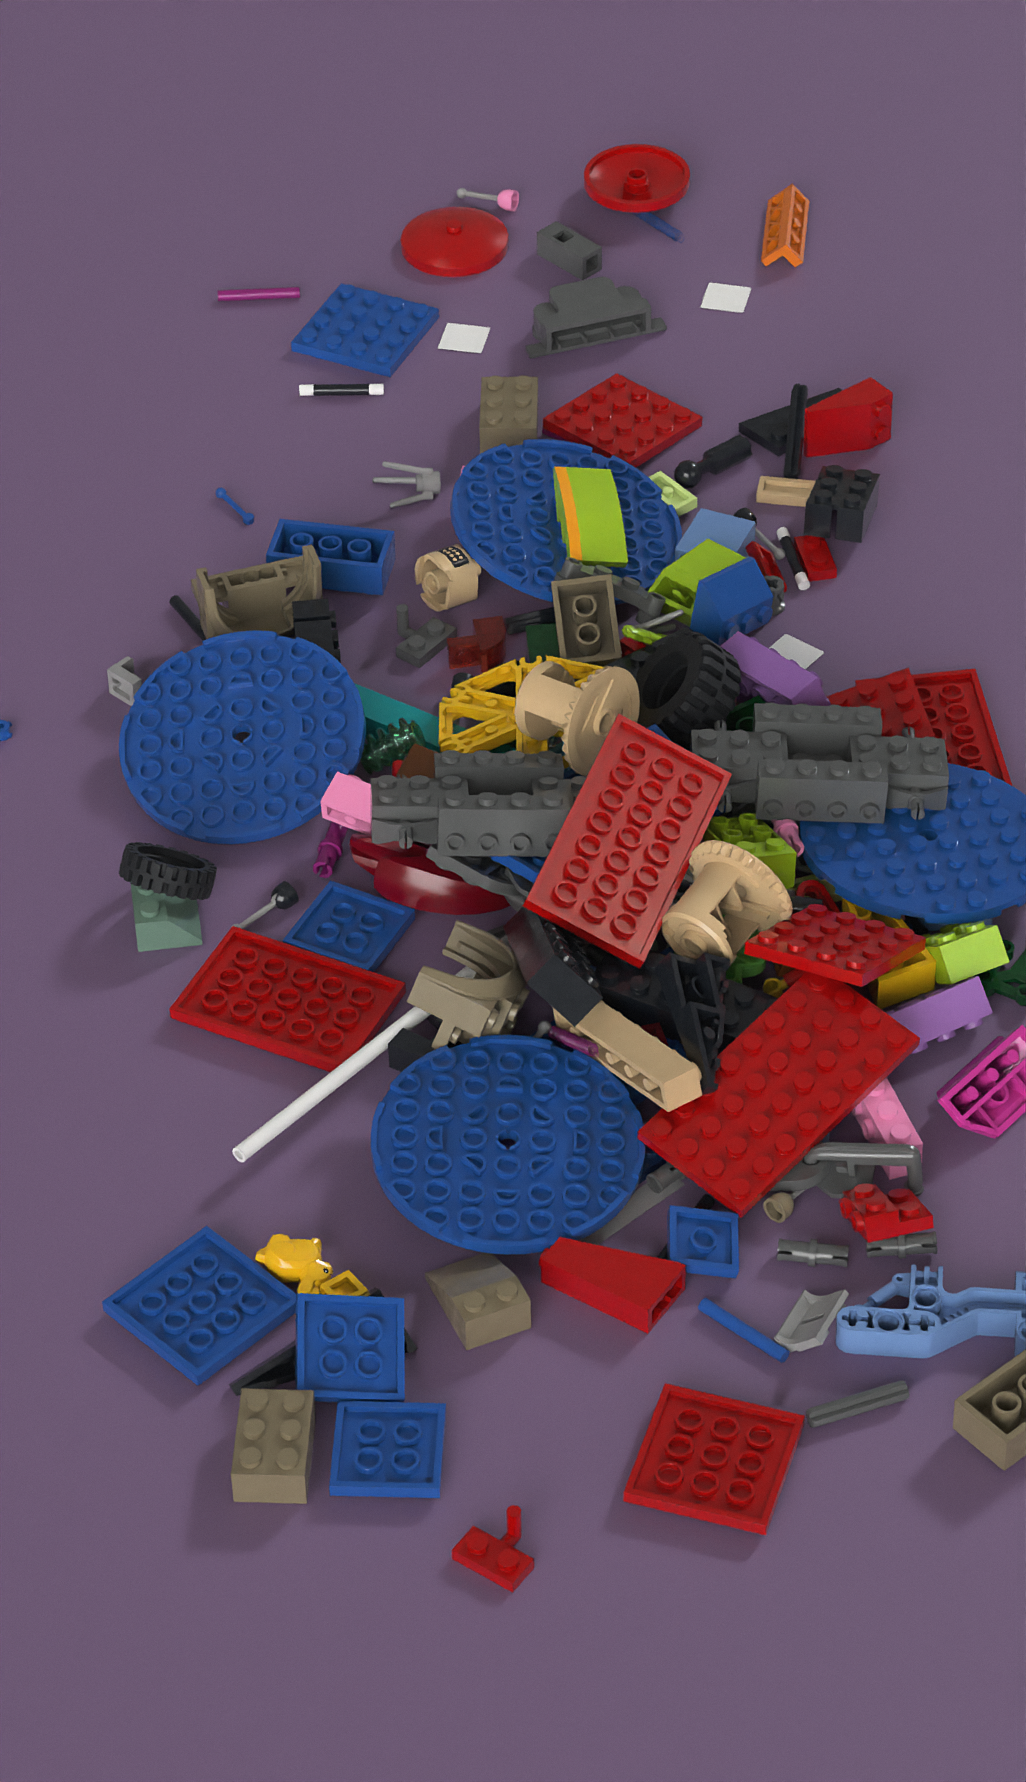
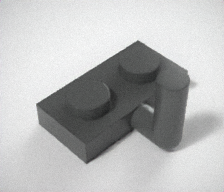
(425, 642)

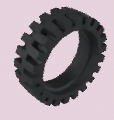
(167, 871)

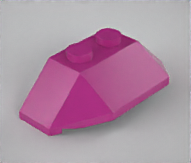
(992, 1089)

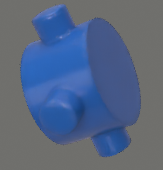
(5, 730)

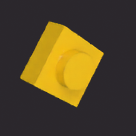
(343, 1284)

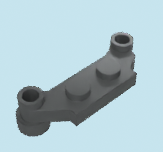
(624, 588)

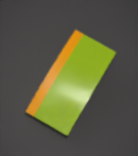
(590, 516)

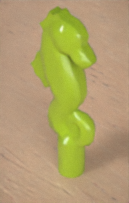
(641, 635)

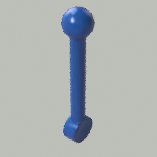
(248, 518)

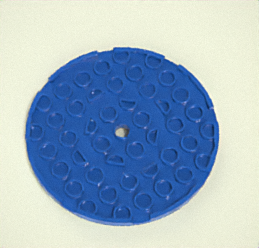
(509, 516)
(184, 724)
(958, 877)
(454, 1179)

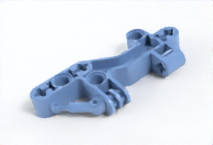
(933, 1318)

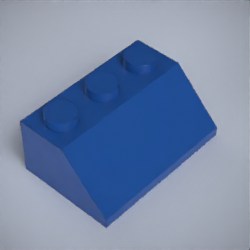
(732, 602)

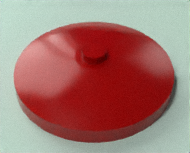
(636, 178)
(454, 241)

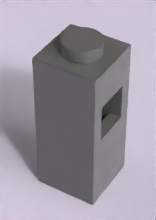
(569, 250)

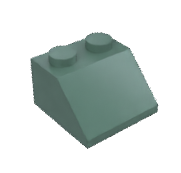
(164, 920)

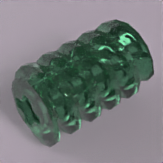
(390, 746)

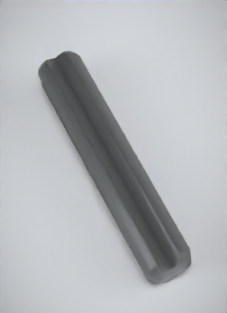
(857, 1404)

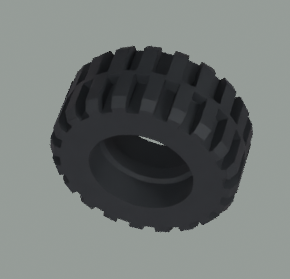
(687, 686)

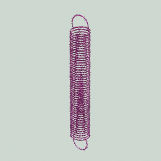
(573, 1042)

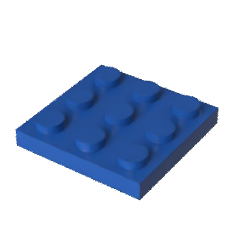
(351, 926)
(350, 1347)
(388, 1449)

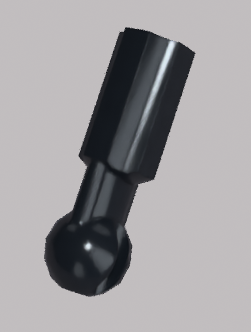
(714, 461)

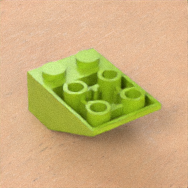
(680, 579)
(758, 840)
(965, 950)

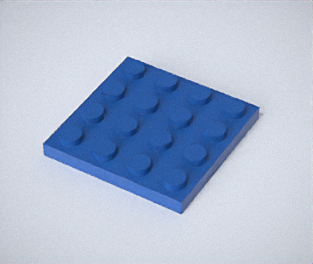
(365, 330)
(201, 1305)

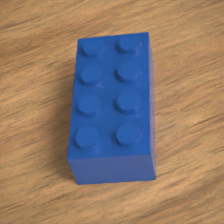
(349, 556)

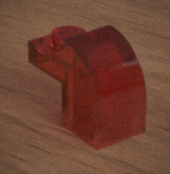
(482, 648)

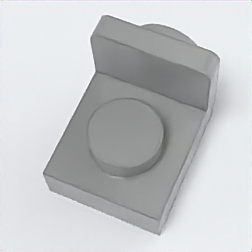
(123, 681)

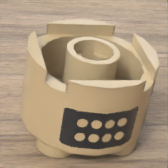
(447, 577)

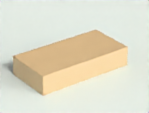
(784, 491)

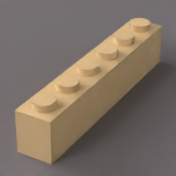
(637, 1057)

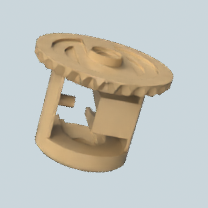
(552, 703)
(727, 884)

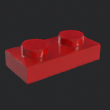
(815, 557)

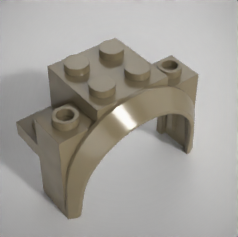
(257, 595)
(474, 1005)

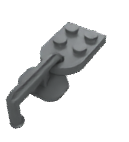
(488, 875)
(844, 1165)

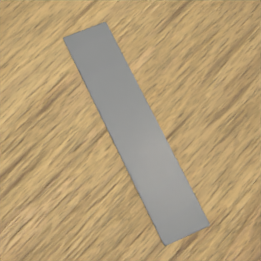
(639, 1203)

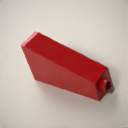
(614, 1281)

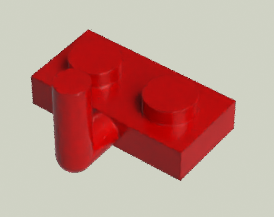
(495, 1557)

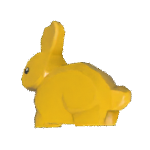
(296, 1262)

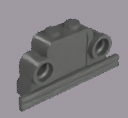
(590, 315)

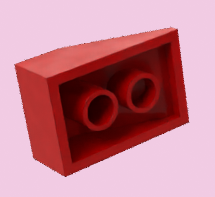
(849, 420)

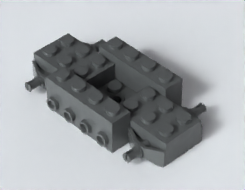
(825, 765)
(477, 804)

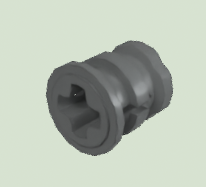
(776, 586)

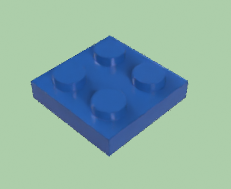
(703, 1241)

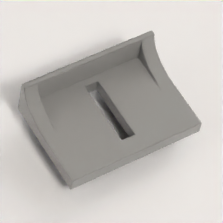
(809, 1320)

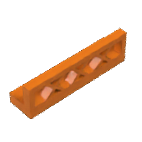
(785, 227)

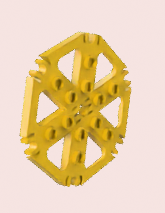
(500, 727)

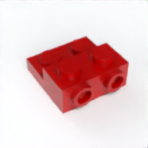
(884, 1215)

